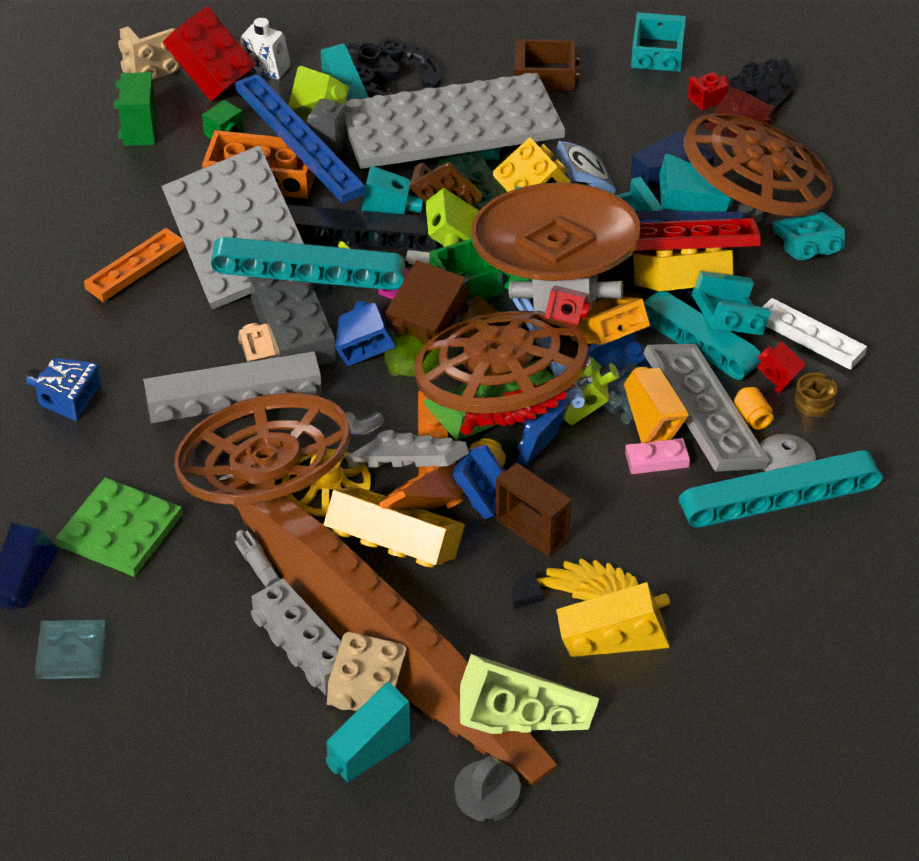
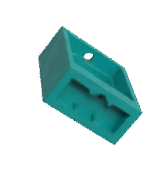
(648, 28)

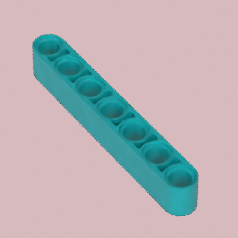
(307, 263)
(780, 488)

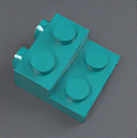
(810, 235)

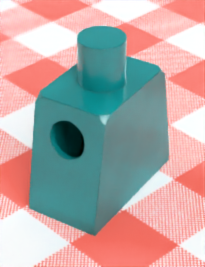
(389, 193)

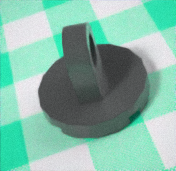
(487, 789)

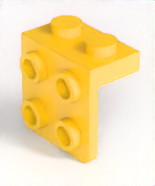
(529, 166)

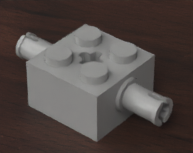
(540, 290)

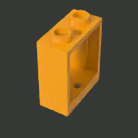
(608, 314)

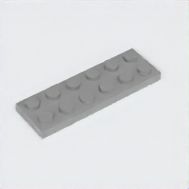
(711, 412)

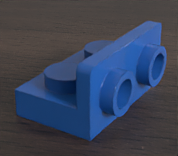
(619, 352)

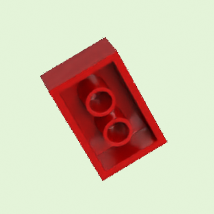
(208, 53)

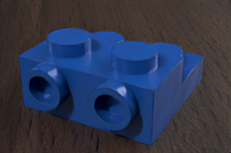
(540, 432)

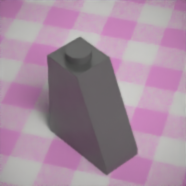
(329, 124)

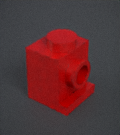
(707, 90)
(561, 296)
(780, 365)

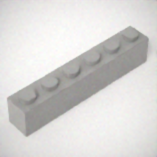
(219, 387)

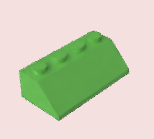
(454, 419)

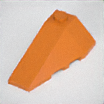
(426, 491)

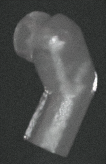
(366, 425)

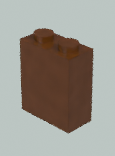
(426, 301)

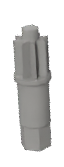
(254, 554)

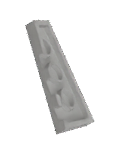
(407, 449)

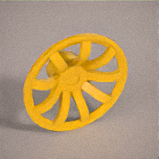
(330, 480)

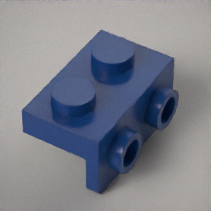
(477, 477)

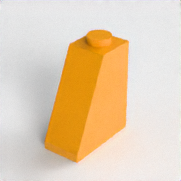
(654, 405)

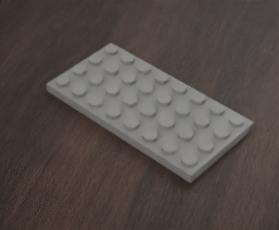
(451, 120)

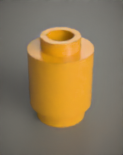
(753, 408)

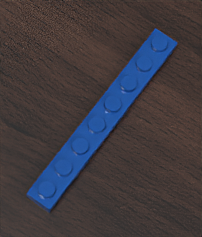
(300, 138)

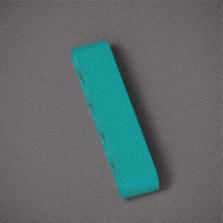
(690, 326)

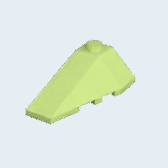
(508, 699)

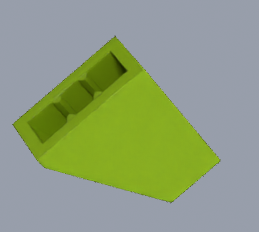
(311, 87)

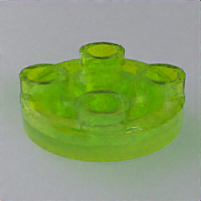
(403, 357)

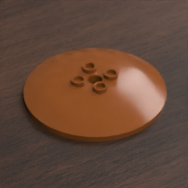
(556, 231)

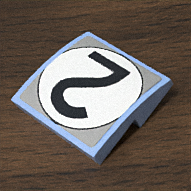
(584, 166)

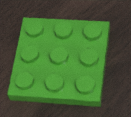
(119, 526)

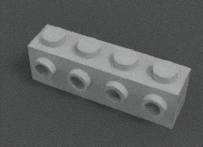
(297, 631)

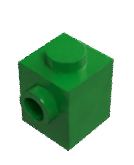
(222, 118)

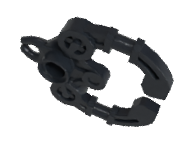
(382, 60)

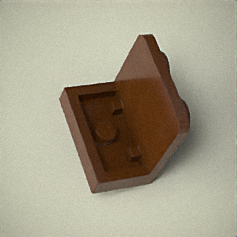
(429, 182)

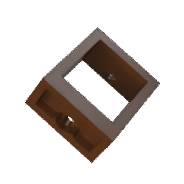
(549, 52)
(544, 532)

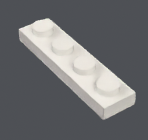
(814, 335)

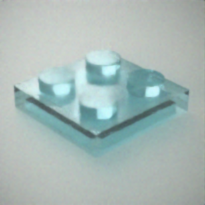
(70, 649)

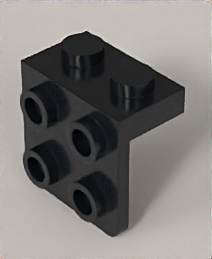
(770, 79)

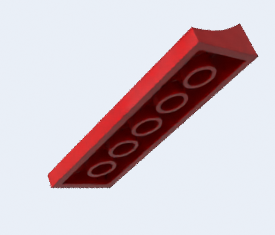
(698, 234)

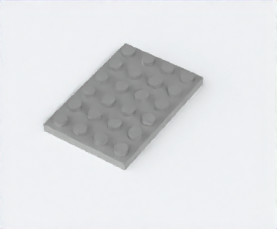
(232, 201)

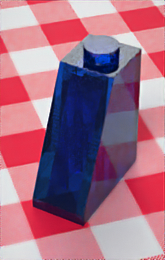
(23, 564)

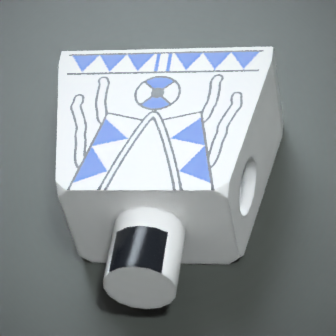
(266, 49)

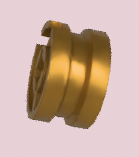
(815, 395)

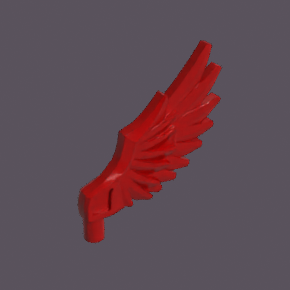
(509, 417)

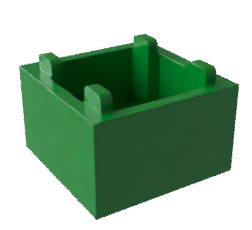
(136, 108)
(465, 261)

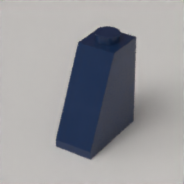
(649, 160)

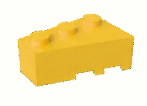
(679, 268)
(613, 623)

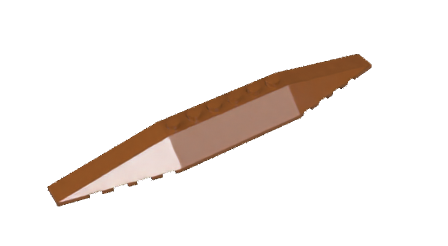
(358, 601)

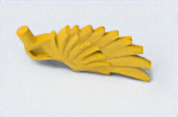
(592, 581)

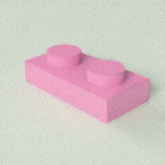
(657, 456)

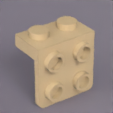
(146, 53)
(362, 669)

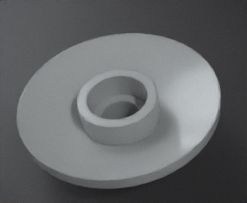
(786, 451)

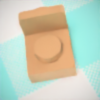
(256, 342)

